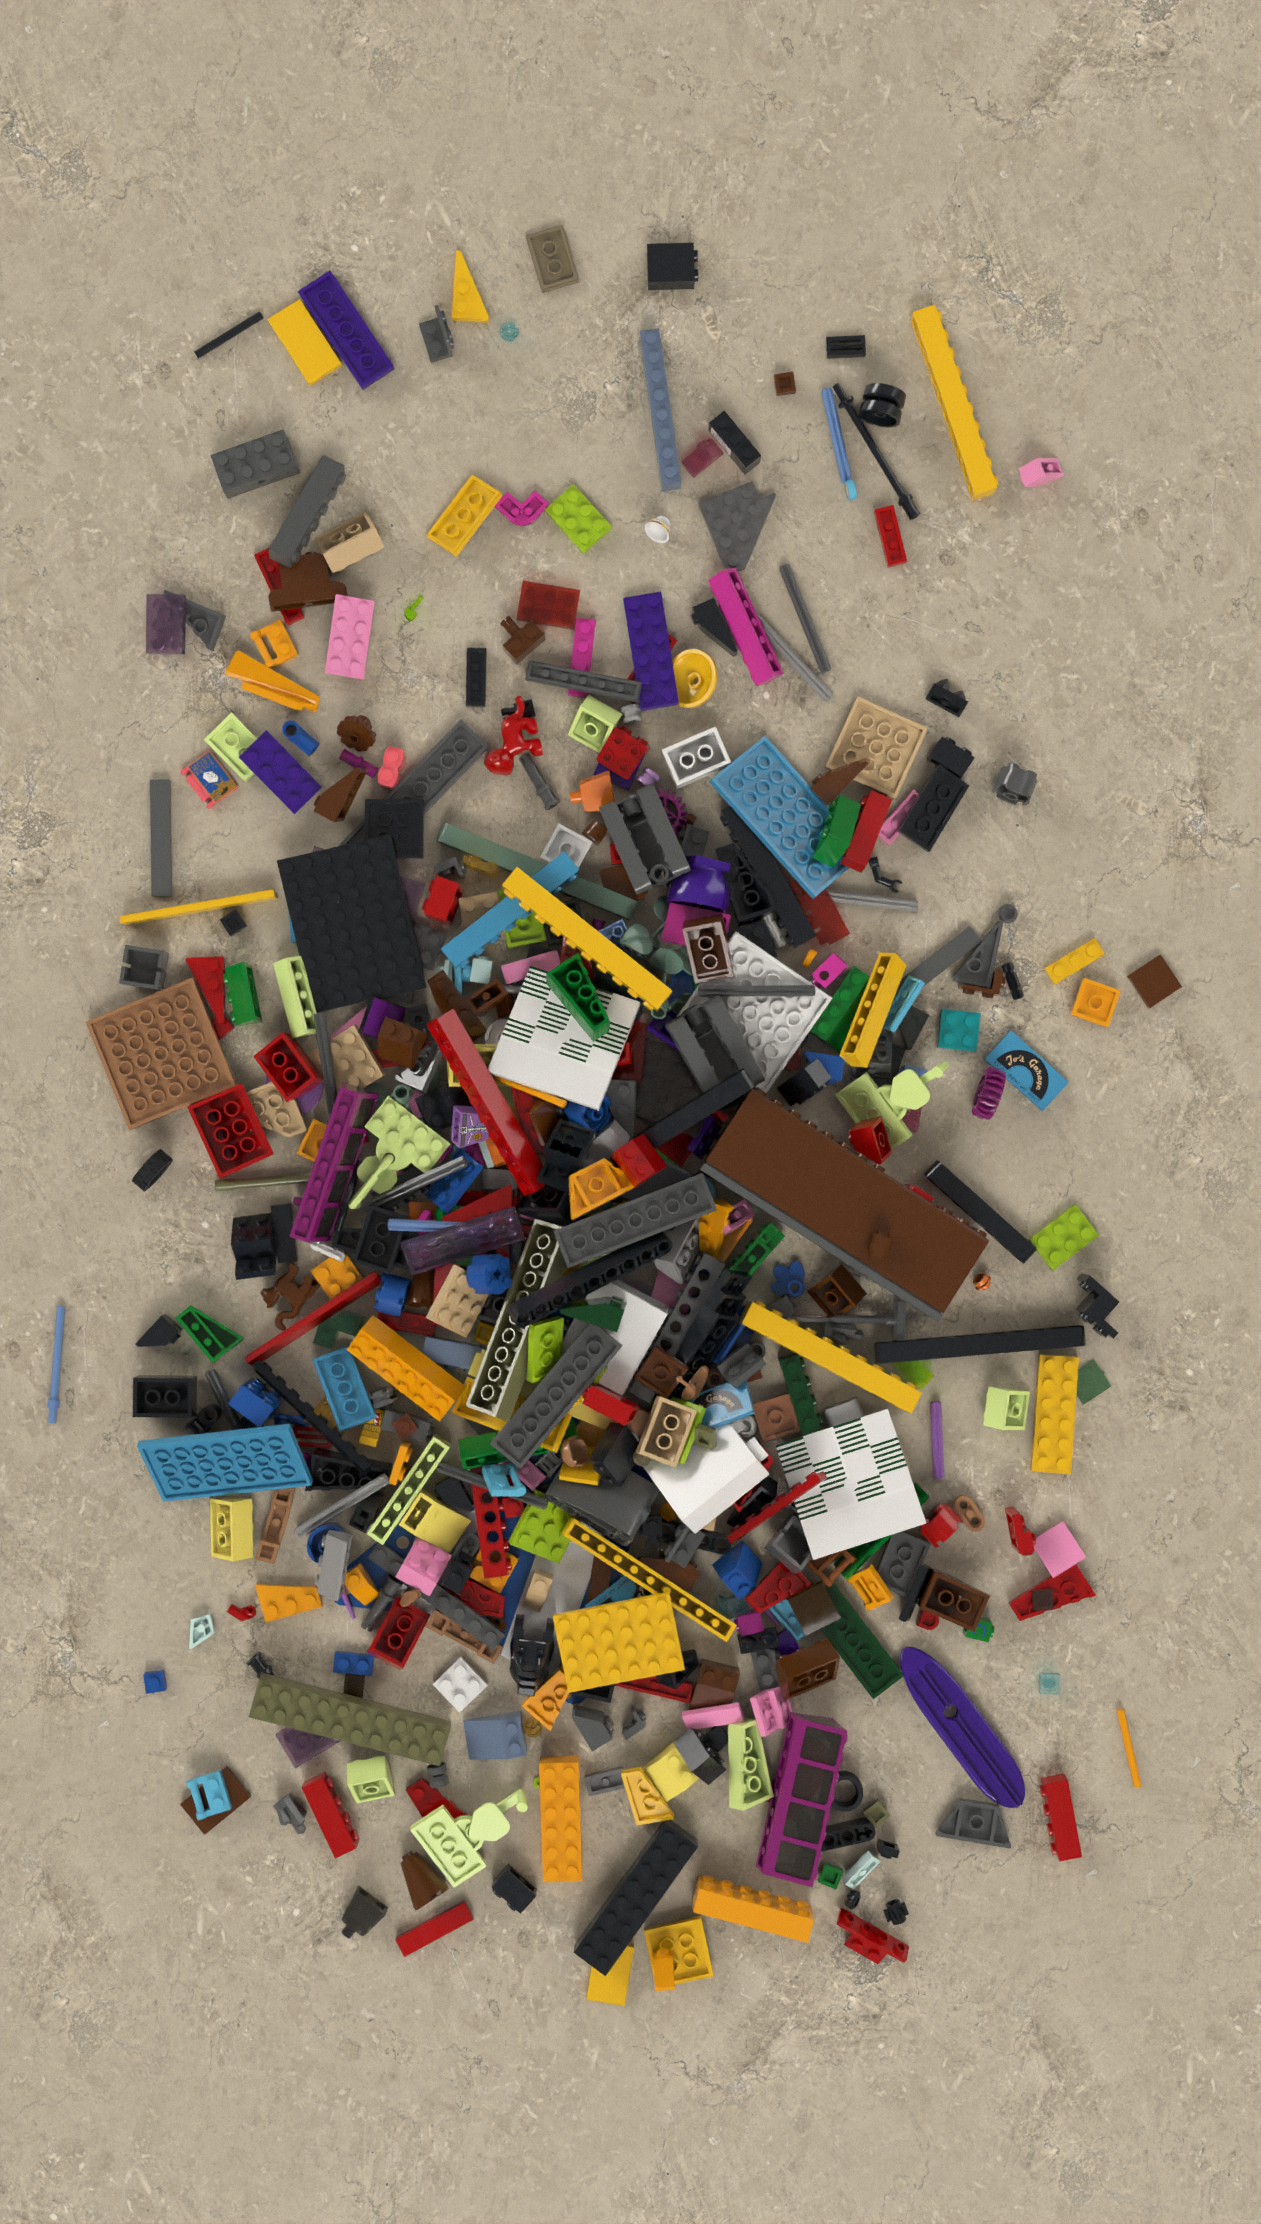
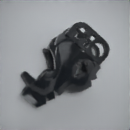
(530, 1658)

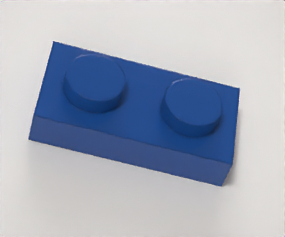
(353, 1663)

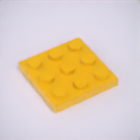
(689, 1948)

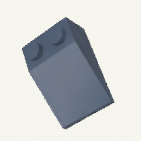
(496, 1736)

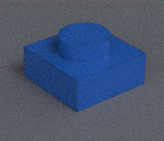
(155, 1681)

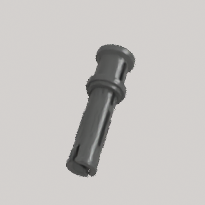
(543, 788)
(386, 1595)

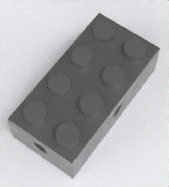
(255, 464)

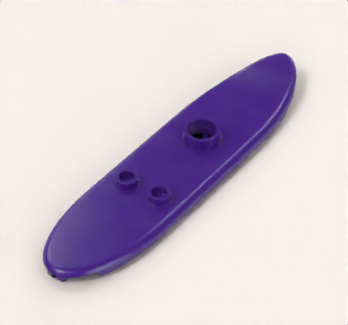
(965, 1733)

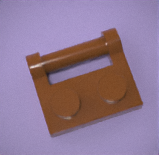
(821, 1564)

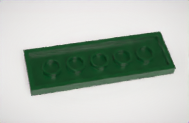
(860, 1647)

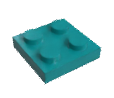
(958, 1030)

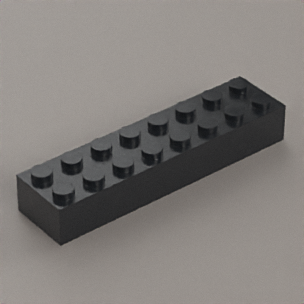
(635, 1896)

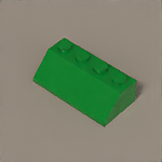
(838, 1015)

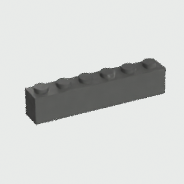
(307, 511)

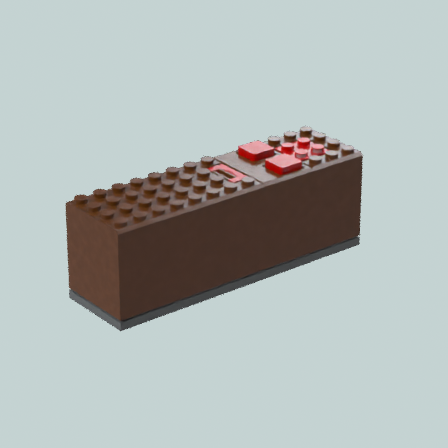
(842, 1201)

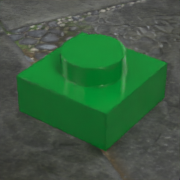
(830, 1875)

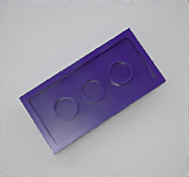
(280, 772)

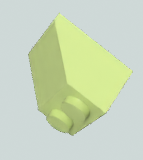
(594, 723)
(1006, 1408)
(370, 1779)

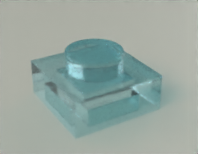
(1049, 1683)

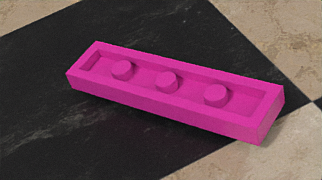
(582, 649)

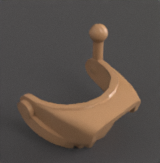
(695, 1385)
(409, 1596)

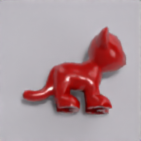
(502, 760)

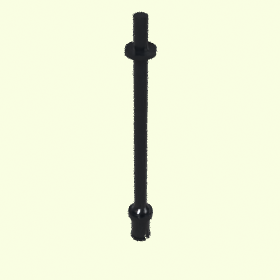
(905, 499)

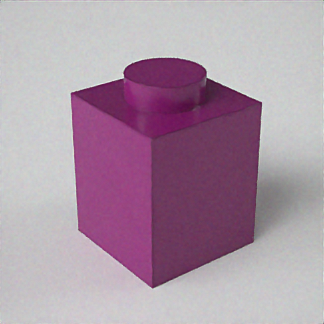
(749, 1623)

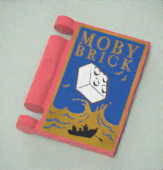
(209, 779)

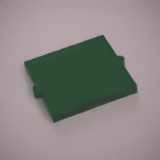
(1090, 1382)

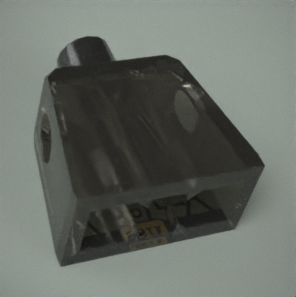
(362, 1913)

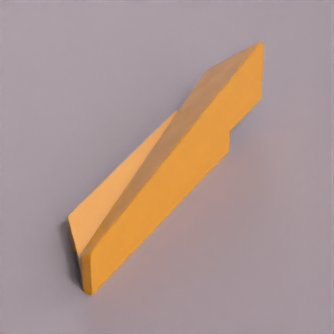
(270, 684)

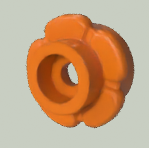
(982, 1281)

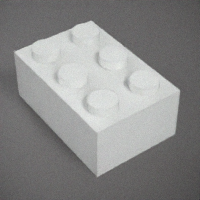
(696, 757)

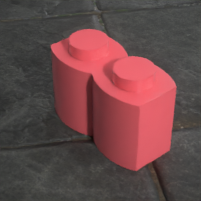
(394, 762)

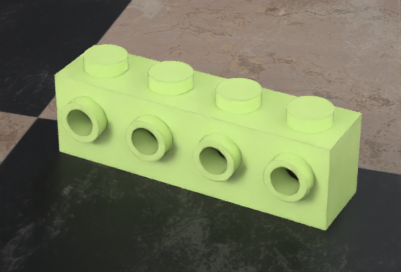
(296, 996)

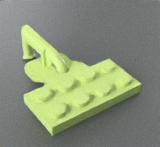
(908, 1091)
(403, 1137)
(455, 1841)

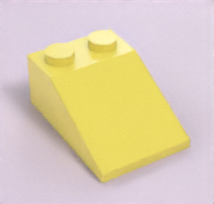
(669, 1773)

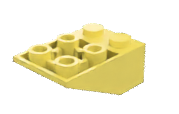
(434, 1521)

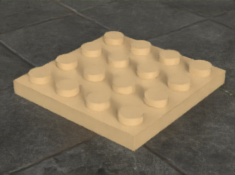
(884, 739)

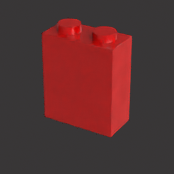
(610, 1404)

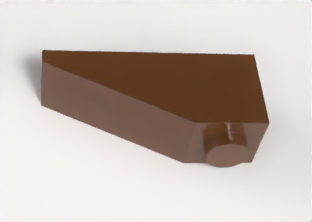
(835, 780)
(673, 1572)

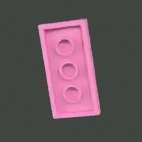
(349, 636)

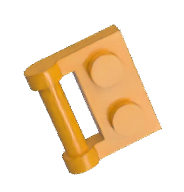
(280, 642)
(874, 1589)

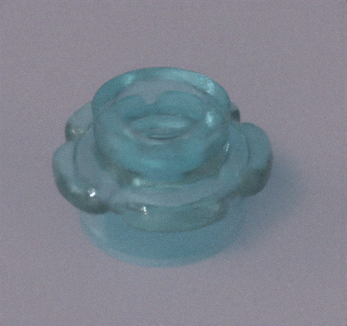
(509, 336)

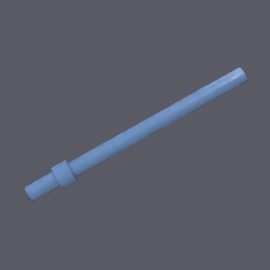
(54, 1402)

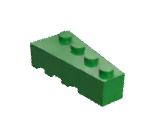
(577, 993)

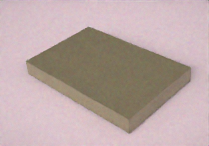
(552, 259)

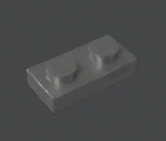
(604, 1781)

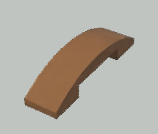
(275, 1525)
(445, 1626)

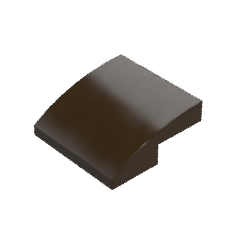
(813, 1608)

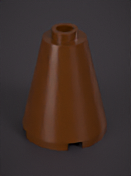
(421, 1290)
(421, 1880)

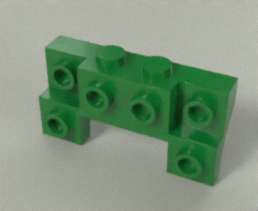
(757, 1249)

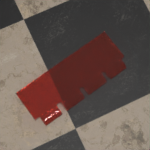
(823, 914)

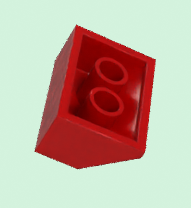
(288, 1067)

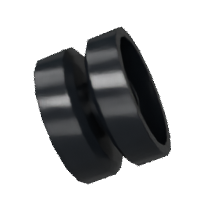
(882, 405)

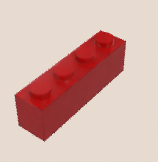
(866, 830)
(330, 1814)
(1061, 1817)

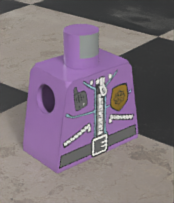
(467, 1127)

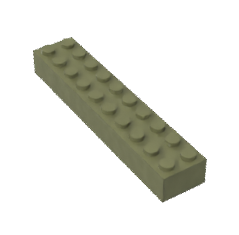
(506, 1355)
(350, 1719)

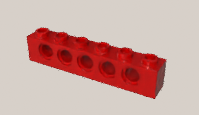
(490, 1567)

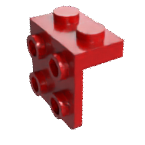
(622, 752)

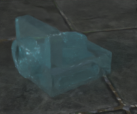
(732, 1606)

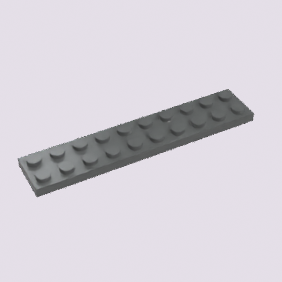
(435, 772)

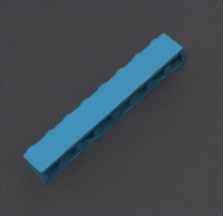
(506, 913)

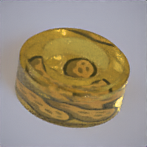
(532, 1727)

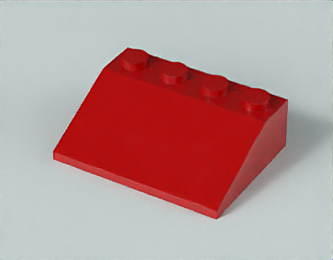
(230, 1131)

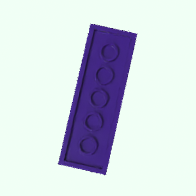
(346, 330)
(651, 650)

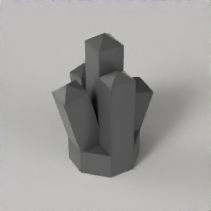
(842, 1332)
(291, 1812)

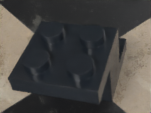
(438, 1105)
(565, 1154)
(253, 1246)
(1096, 1306)

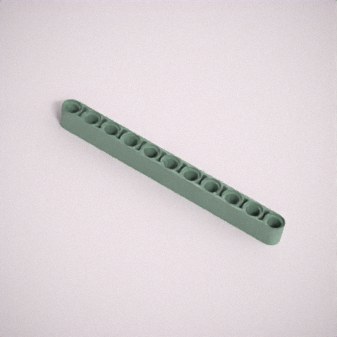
(510, 859)

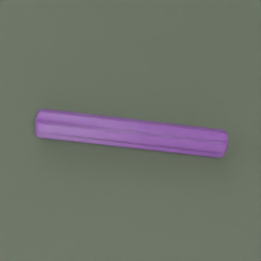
(937, 1439)

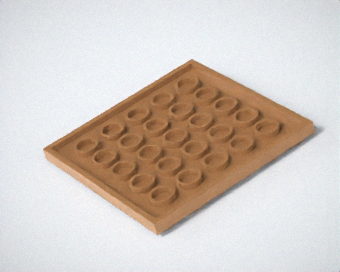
(161, 1053)

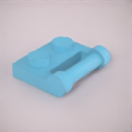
(497, 1481)
(215, 1792)

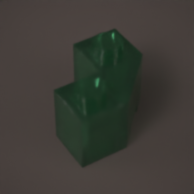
(329, 1330)

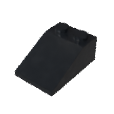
(546, 1205)

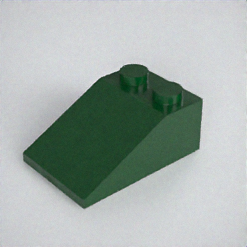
(602, 1311)

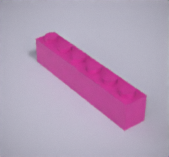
(745, 626)

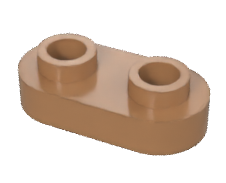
(969, 1512)

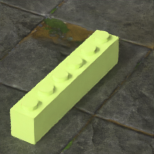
(409, 1489)

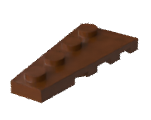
(448, 998)

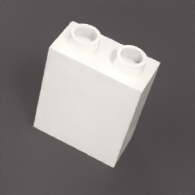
(636, 1332)
(711, 1478)

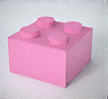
(423, 1566)

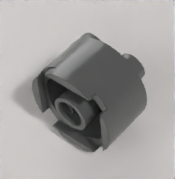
(1015, 784)

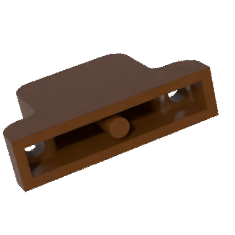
(305, 585)

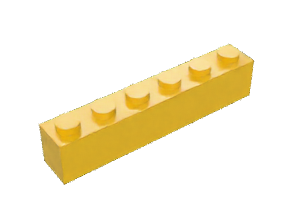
(873, 1010)

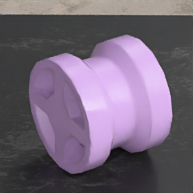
(648, 777)

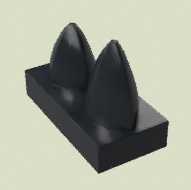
(949, 701)
(758, 1641)

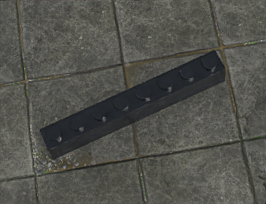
(761, 860)

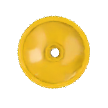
(689, 667)

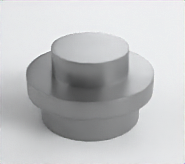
(1007, 913)

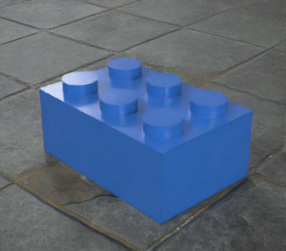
(256, 1402)

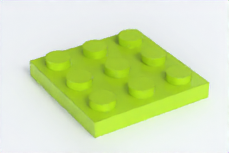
(540, 1531)

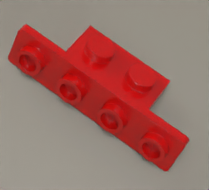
(870, 1940)

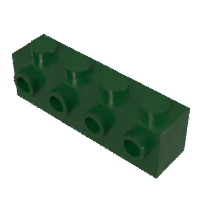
(798, 1389)

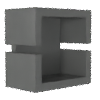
(145, 968)
(790, 1545)

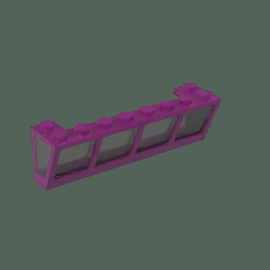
(334, 1164)
(802, 1798)

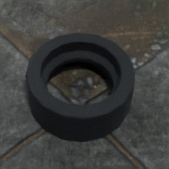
(855, 1802)

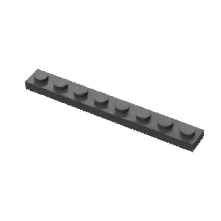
(443, 1600)

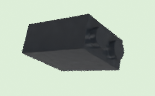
(671, 266)
(614, 1454)

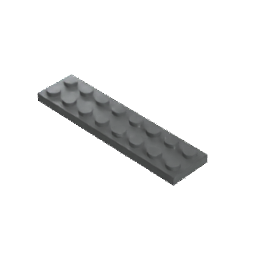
(635, 1220)
(556, 1394)

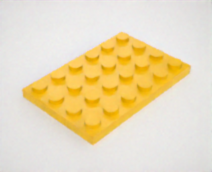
(618, 1642)

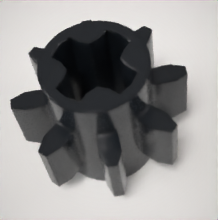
(896, 1912)

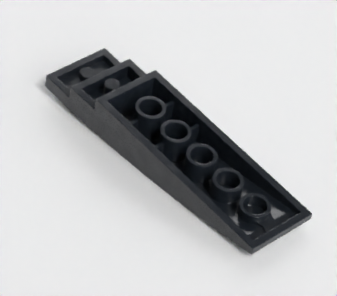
(712, 1324)

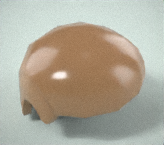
(574, 1452)

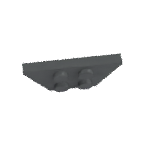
(975, 1823)

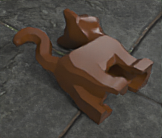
(294, 1293)

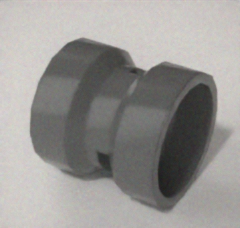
(437, 1775)

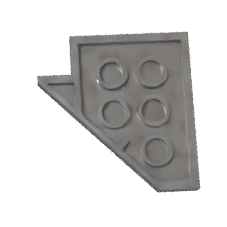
(736, 522)

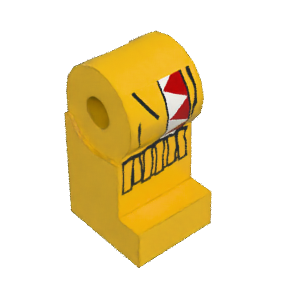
(371, 1430)

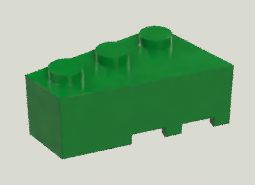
(837, 830)
(208, 1334)

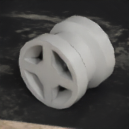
(631, 714)

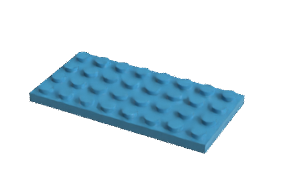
(779, 811)
(225, 1462)

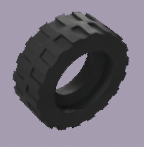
(152, 1170)

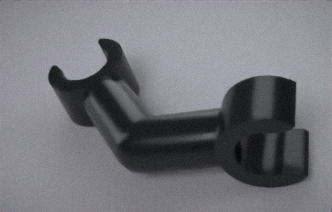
(874, 865)

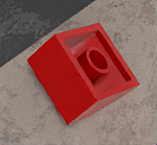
(871, 1139)
(638, 1160)

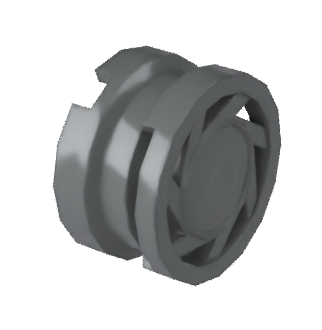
(383, 1396)

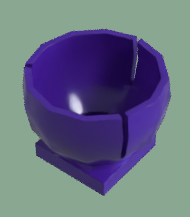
(701, 885)

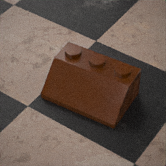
(807, 1668)

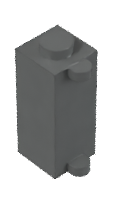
(425, 1429)

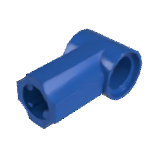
(300, 738)

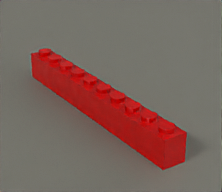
(487, 1100)

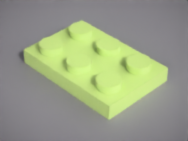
(230, 741)

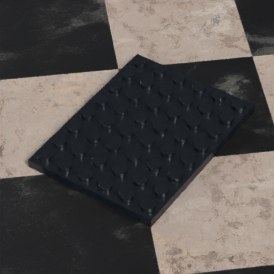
(352, 923)

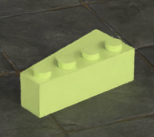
(747, 1766)

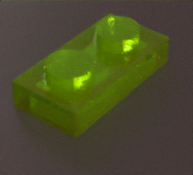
(914, 1372)

